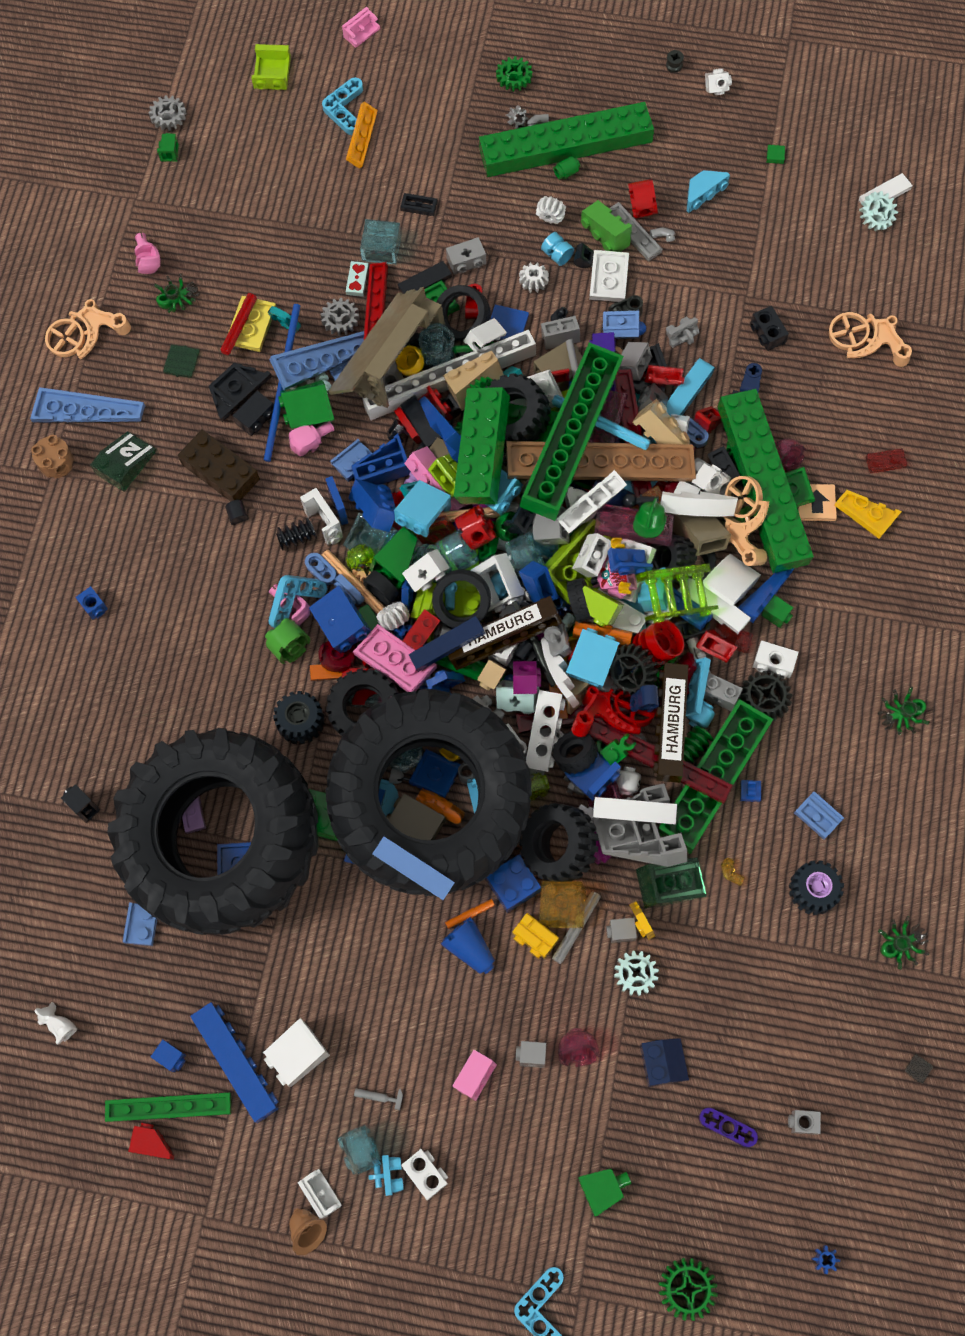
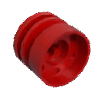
(662, 641)

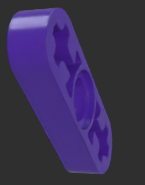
(740, 1140)

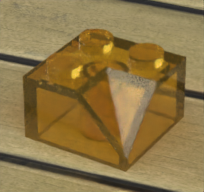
(562, 904)

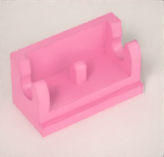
(360, 27)
(474, 1075)

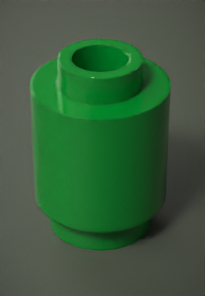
(566, 167)

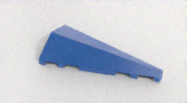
(442, 427)
(760, 598)

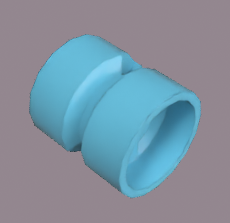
(557, 248)

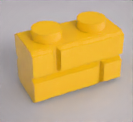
(535, 936)

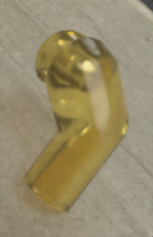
(729, 872)

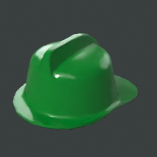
(650, 519)

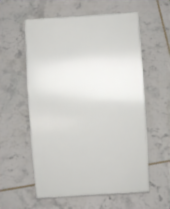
(731, 579)

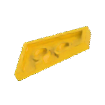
(871, 516)
(642, 923)

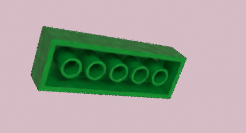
(481, 446)

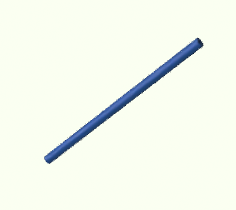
(276, 410)

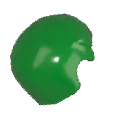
(502, 530)

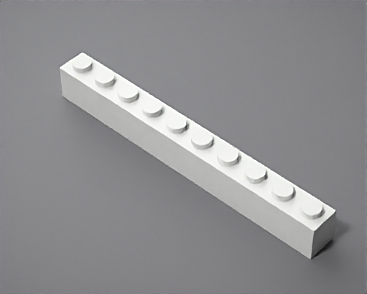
(506, 351)

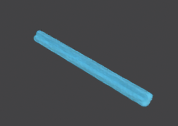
(613, 428)

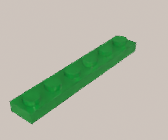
(167, 1107)

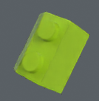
(601, 606)

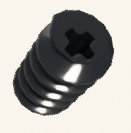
(295, 533)

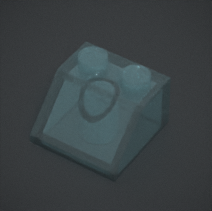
(364, 534)

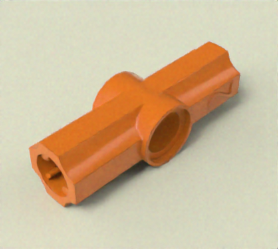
(622, 636)

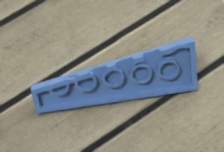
(307, 362)
(68, 406)

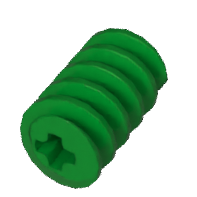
(694, 743)

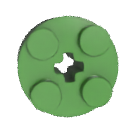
(287, 641)

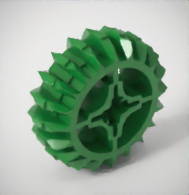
(690, 1302)

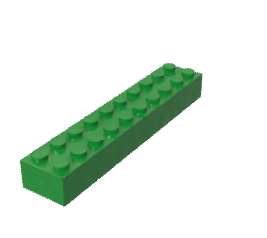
(566, 137)
(571, 432)
(758, 458)

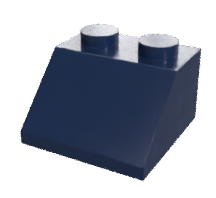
(664, 1062)

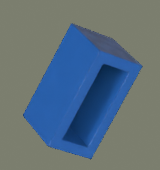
(538, 582)

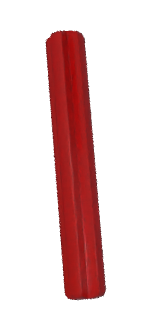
(238, 323)

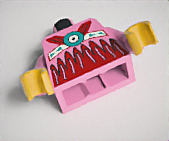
(613, 583)

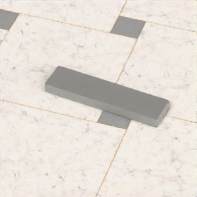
(639, 237)

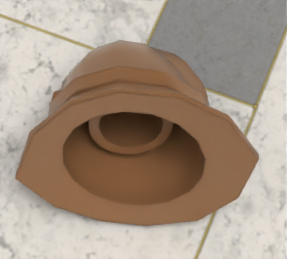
(306, 1231)

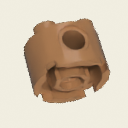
(52, 456)

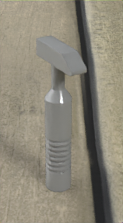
(379, 1097)

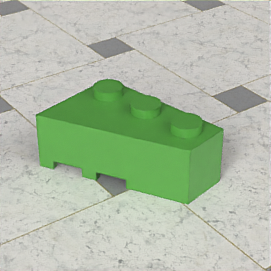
(606, 227)

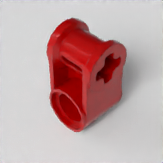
(471, 306)

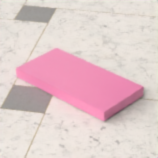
(390, 656)

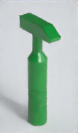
(466, 348)

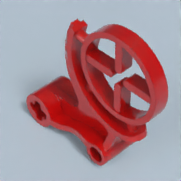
(598, 704)

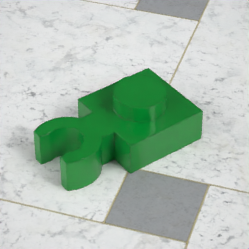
(617, 751)

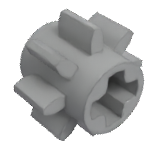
(521, 116)

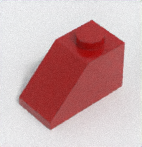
(149, 1142)

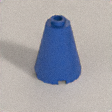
(469, 946)

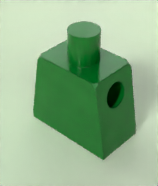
(603, 1189)

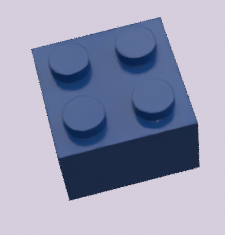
(513, 883)

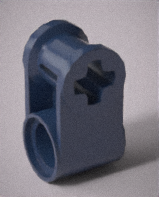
(751, 381)
(645, 699)

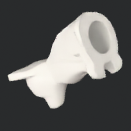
(58, 1025)

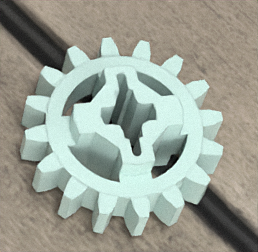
(880, 219)
(628, 967)

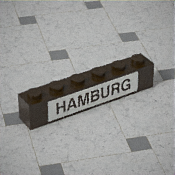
(508, 631)
(671, 723)

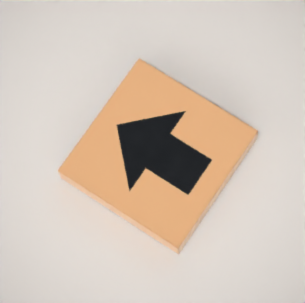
(823, 507)

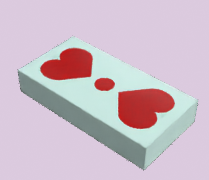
(357, 278)

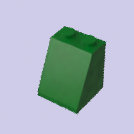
(306, 405)
(395, 557)

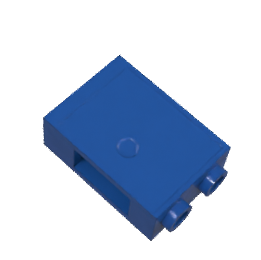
(340, 619)

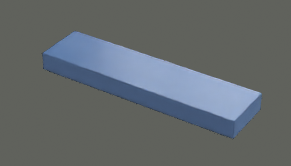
(413, 868)

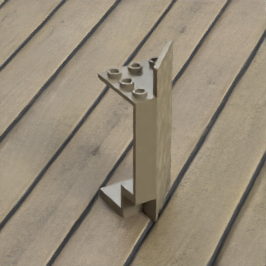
(384, 343)

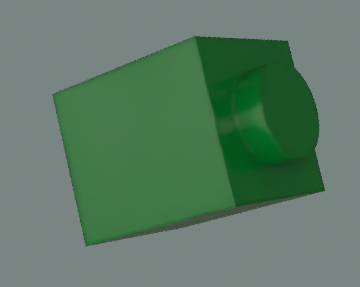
(777, 611)

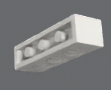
(544, 700)

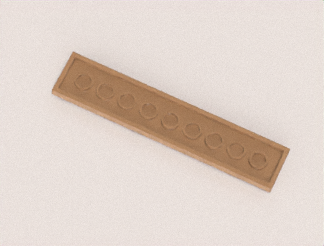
(599, 460)

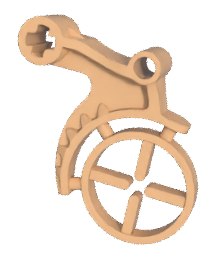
(93, 319)
(883, 334)
(739, 531)

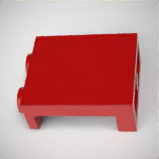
(434, 397)

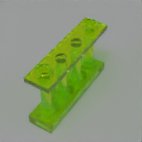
(666, 576)

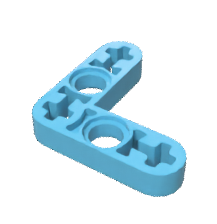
(338, 104)
(292, 590)
(528, 1321)

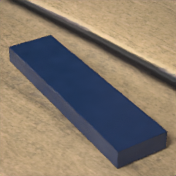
(447, 643)

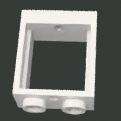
(509, 579)

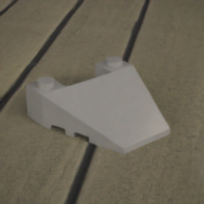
(641, 839)

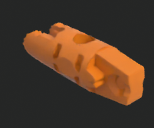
(441, 806)

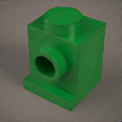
(168, 148)

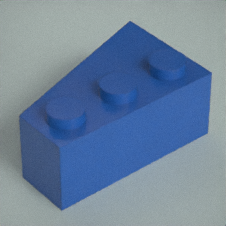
(375, 502)

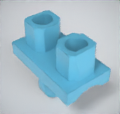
(391, 1185)

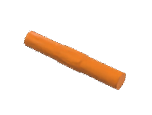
(471, 912)

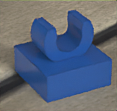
(750, 790)

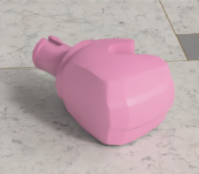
(146, 255)
(308, 437)
(300, 607)

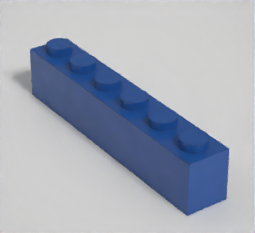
(234, 1062)

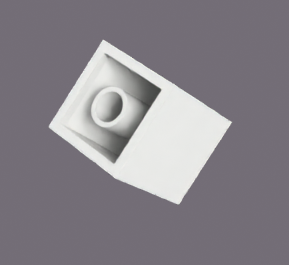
(295, 1053)

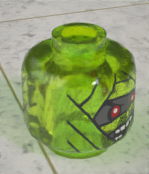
(359, 557)
(539, 786)

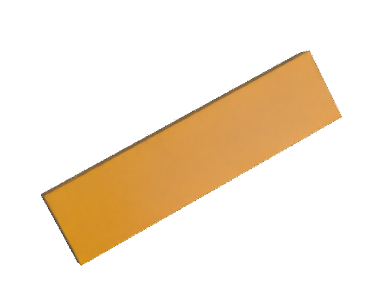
(361, 135)

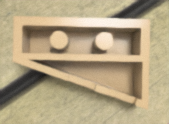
(460, 378)
(660, 425)

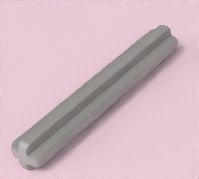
(573, 933)

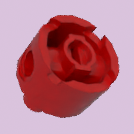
(643, 198)
(475, 527)

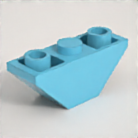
(704, 187)

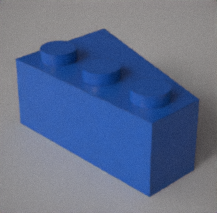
(383, 464)

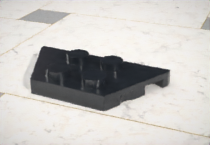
(235, 387)

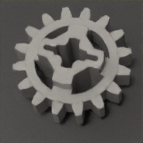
(167, 112)
(340, 316)

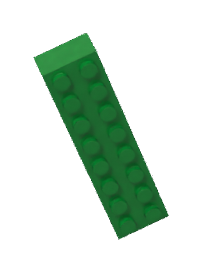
(723, 759)

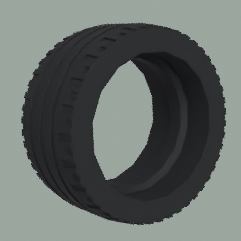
(454, 292)
(462, 575)

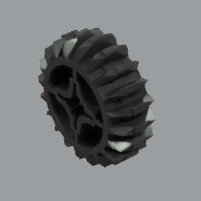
(624, 661)
(772, 699)

